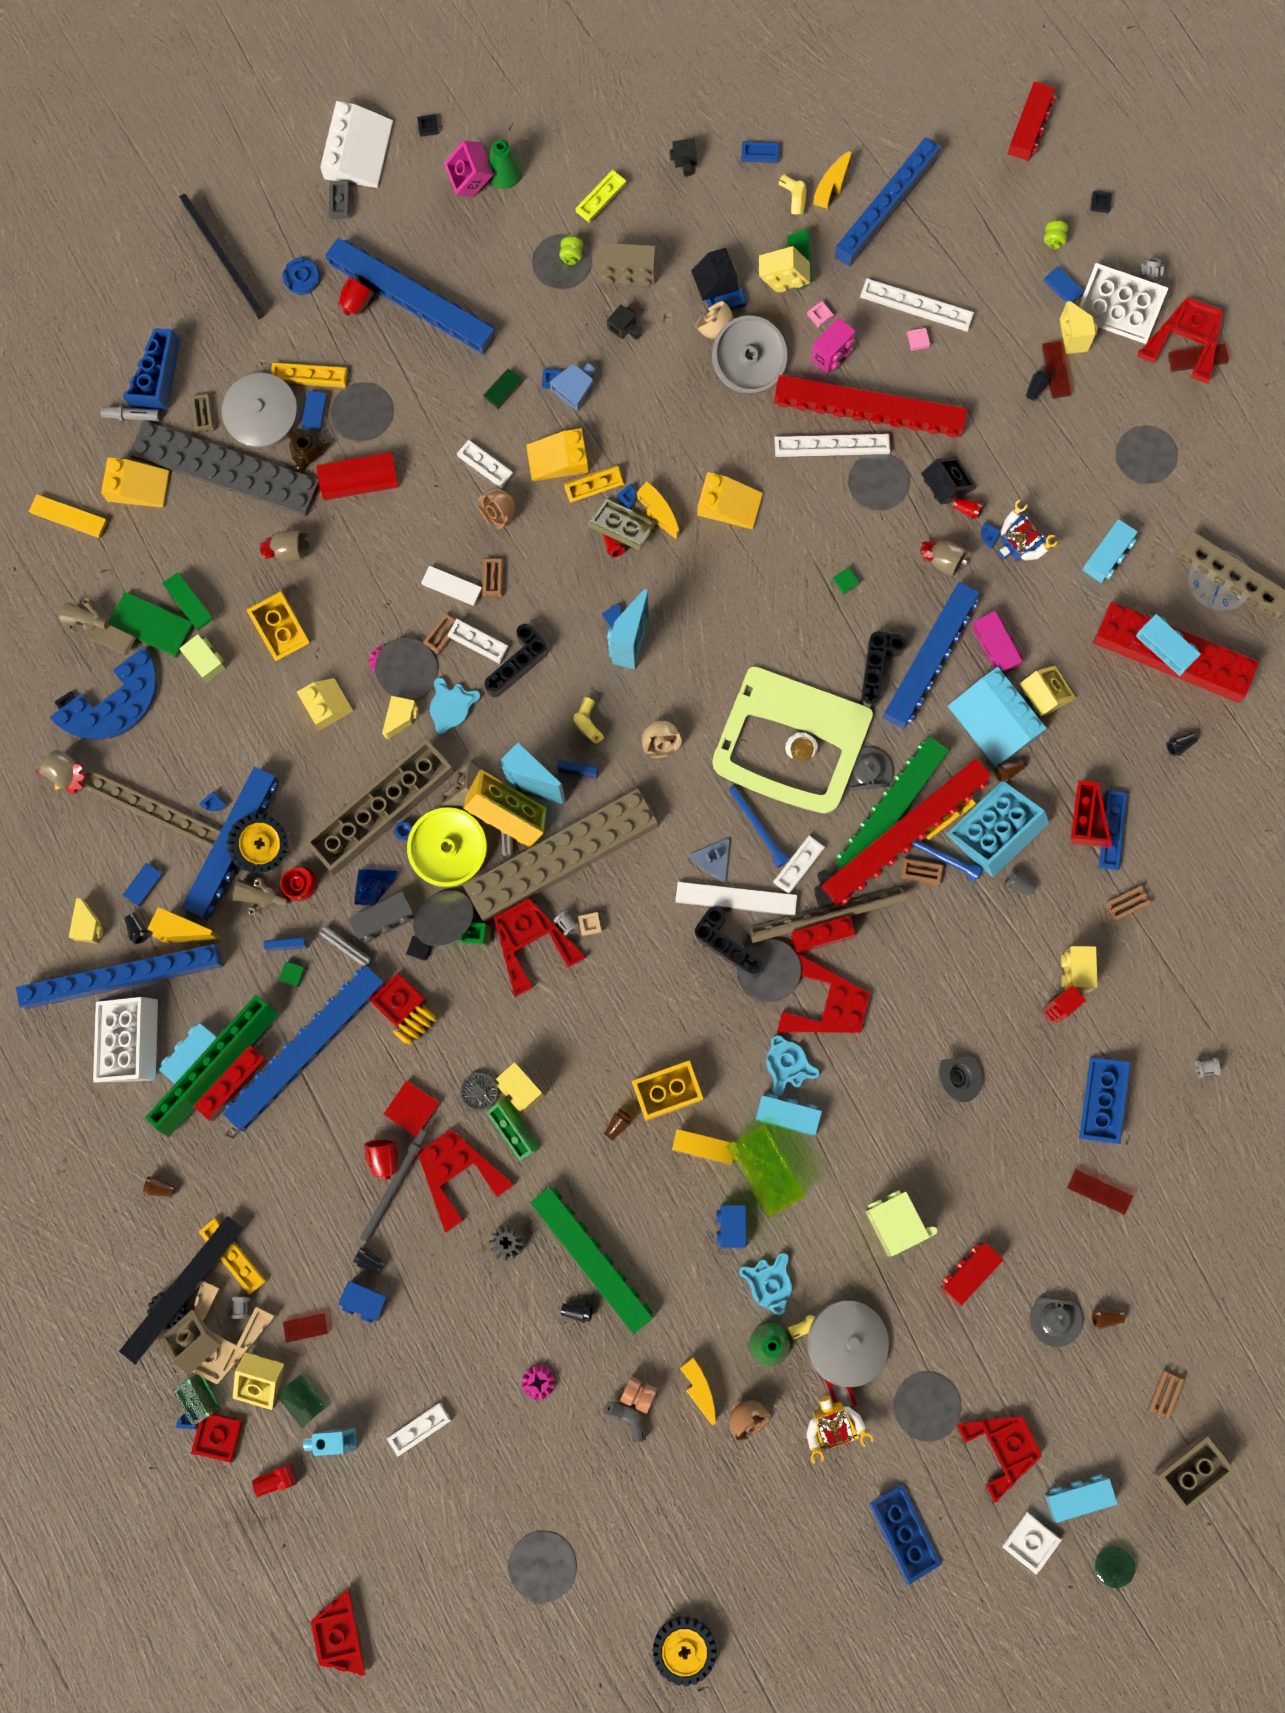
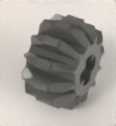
(511, 1237)

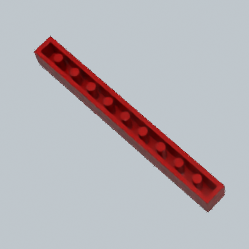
(870, 406)
(906, 832)

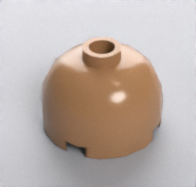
(497, 507)
(747, 1418)

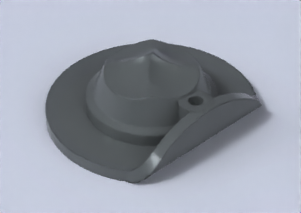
(870, 770)
(960, 1078)
(1055, 1321)

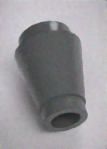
(1019, 883)

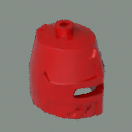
(354, 297)
(381, 1157)

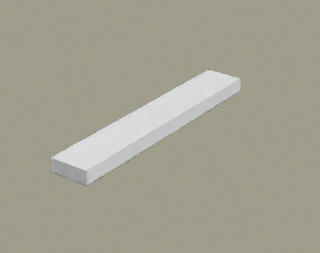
(917, 304)
(832, 445)
(736, 898)

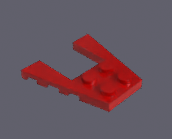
(1195, 322)
(521, 927)
(843, 1008)
(447, 1159)

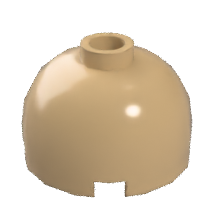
(714, 320)
(660, 739)

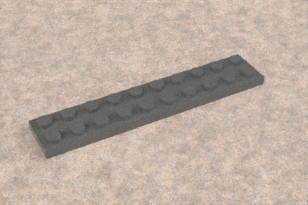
(224, 468)

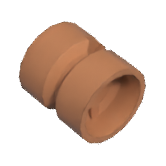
(639, 1395)

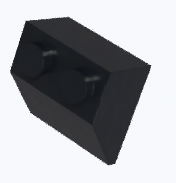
(715, 275)
(947, 480)

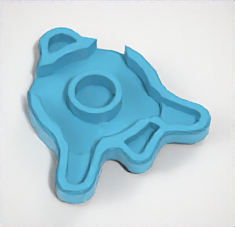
(452, 706)
(788, 1064)
(769, 1284)

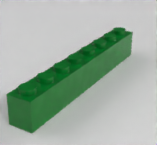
(895, 799)
(211, 1065)
(591, 1260)

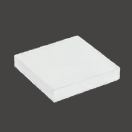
(1031, 1542)

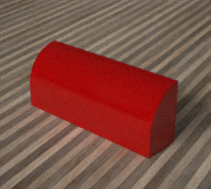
(357, 476)

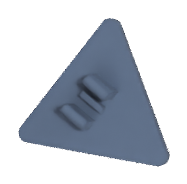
(713, 859)

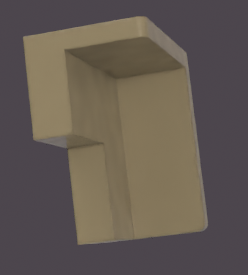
(455, 795)

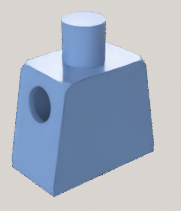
(574, 385)

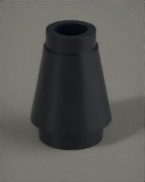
(1037, 385)
(1179, 744)
(136, 930)
(368, 1260)
(577, 1311)

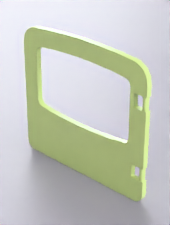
(802, 708)

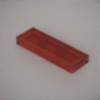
(1188, 358)
(1056, 369)
(1099, 1192)

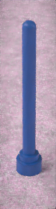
(780, 857)
(971, 871)

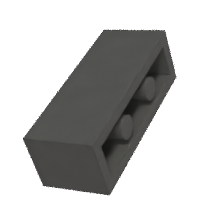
(381, 918)

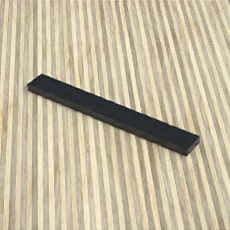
(244, 290)
(181, 1290)

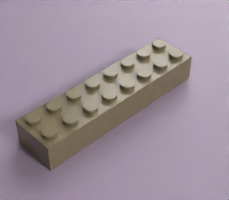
(379, 807)

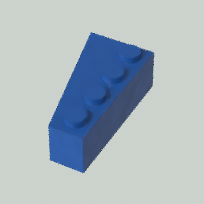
(155, 371)

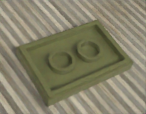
(622, 524)

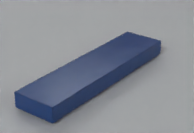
(1115, 814)

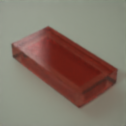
(305, 1327)

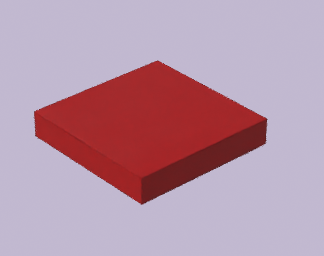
(397, 999)
(411, 1108)
(217, 1437)

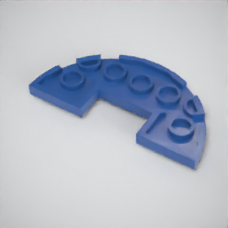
(118, 711)

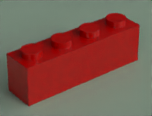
(1031, 120)
(231, 1083)

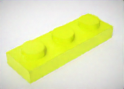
(601, 196)

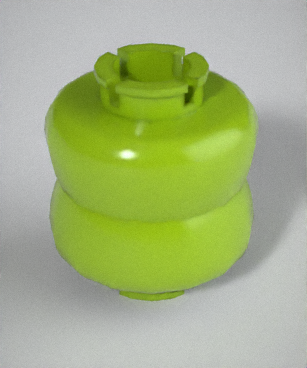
(1056, 233)
(571, 249)

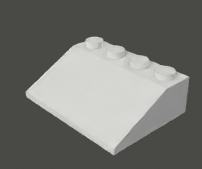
(356, 145)
(1122, 302)
(125, 1040)

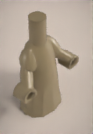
(80, 618)
(258, 894)

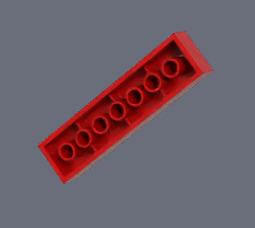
(1214, 670)

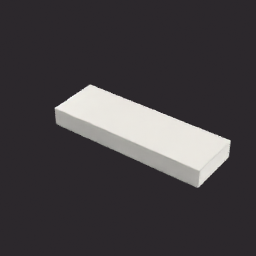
(485, 464)
(451, 586)
(478, 641)
(799, 864)
(419, 1429)

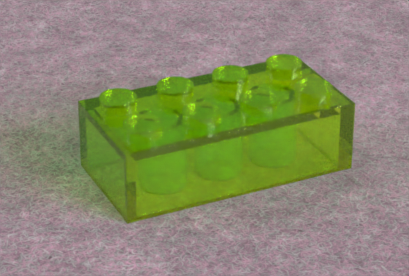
(766, 1171)

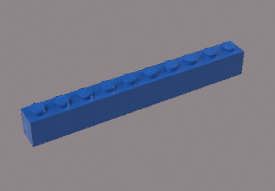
(410, 295)
(119, 976)
(303, 1050)

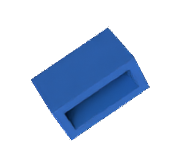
(732, 1226)
(363, 1301)

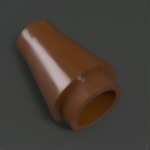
(1007, 770)
(618, 1124)
(157, 1187)
(1106, 1317)

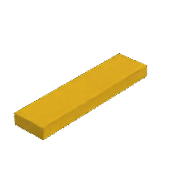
(311, 374)
(68, 516)
(237, 1262)

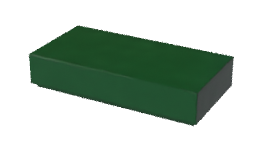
(502, 388)

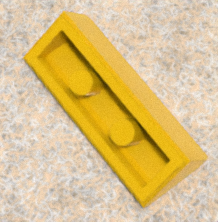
(593, 483)

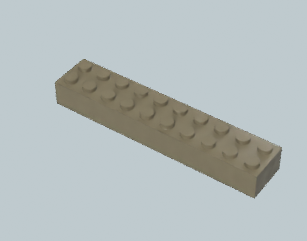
(561, 855)

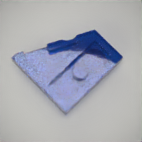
(372, 885)

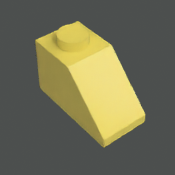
(399, 716)
(85, 924)

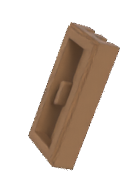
(492, 592)
(432, 647)
(924, 872)
(1142, 896)
(1173, 1398)

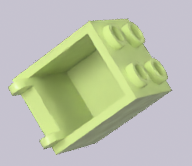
(897, 1223)

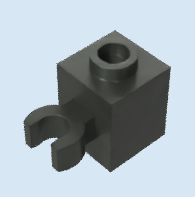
(684, 155)
(623, 322)
(822, 898)

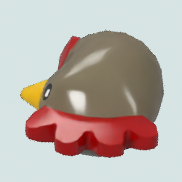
(285, 546)
(945, 556)
(63, 771)

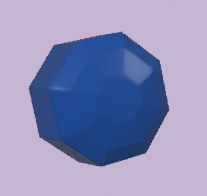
(403, 830)

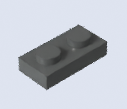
(339, 200)

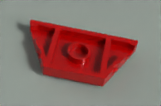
(338, 1637)

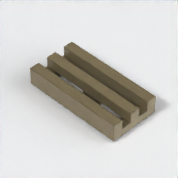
(204, 427)

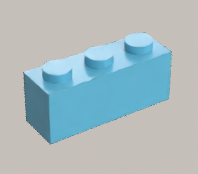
(1110, 551)
(1168, 644)
(187, 1052)
(788, 1114)
(1080, 1498)

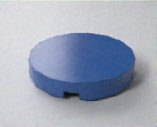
(301, 276)

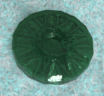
(1114, 1567)

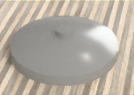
(749, 354)
(260, 410)
(848, 1343)

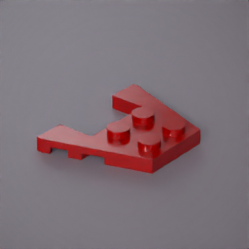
(1011, 1445)

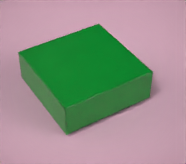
(846, 581)
(291, 974)

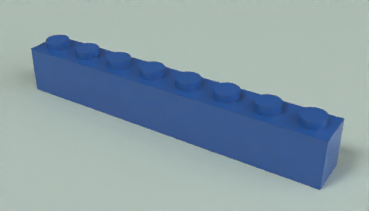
(887, 201)
(930, 655)
(218, 865)

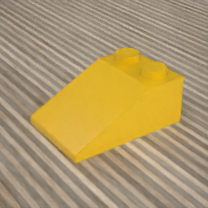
(558, 455)
(134, 483)
(728, 501)
(278, 625)
(176, 929)

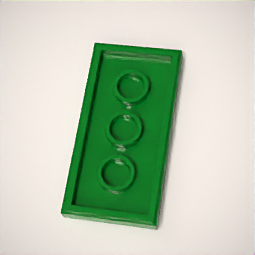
(151, 624)

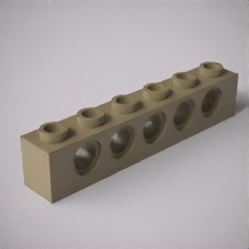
(1232, 566)

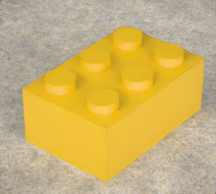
(667, 1091)

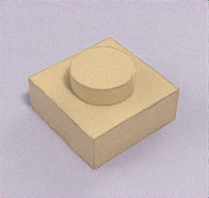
(589, 924)

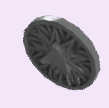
(479, 1091)

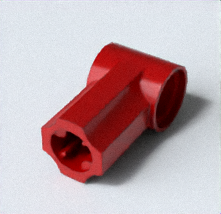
(277, 1480)

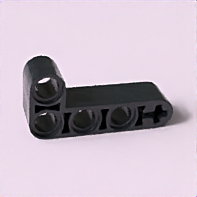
(513, 664)
(876, 670)
(730, 947)

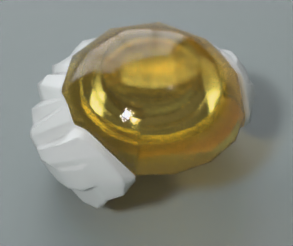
(801, 746)

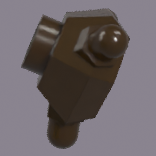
(305, 448)

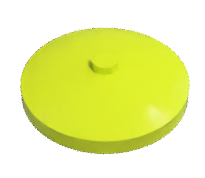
(447, 847)

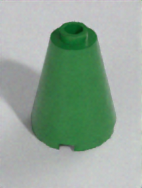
(504, 165)
(762, 1337)

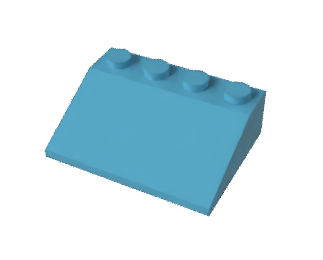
(628, 632)
(997, 717)
(530, 776)
(998, 828)

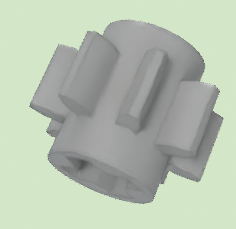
(1152, 269)

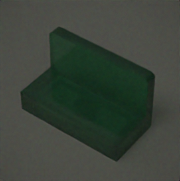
(196, 1399)
(301, 1401)

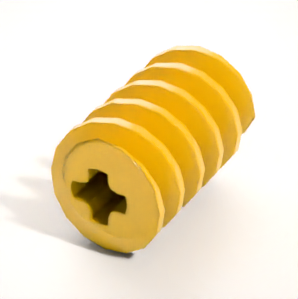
(415, 1025)

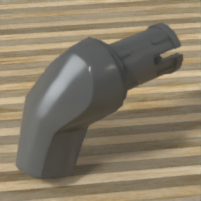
(628, 1414)

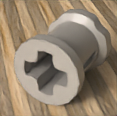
(566, 923)
(1207, 1068)
(240, 1308)

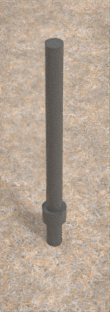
(413, 1150)

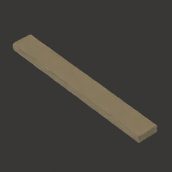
(150, 808)
(827, 914)

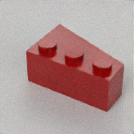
(1089, 817)

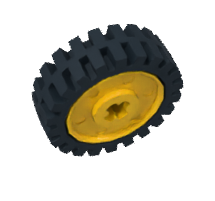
(253, 857)
(700, 1657)

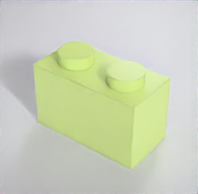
(202, 658)

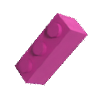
(997, 642)

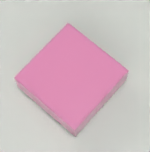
(820, 314)
(918, 339)

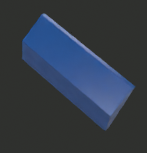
(1105, 1100)
(904, 1534)

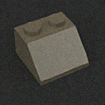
(190, 1342)

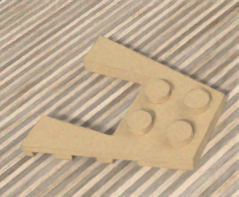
(229, 1353)

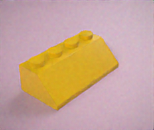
(505, 808)

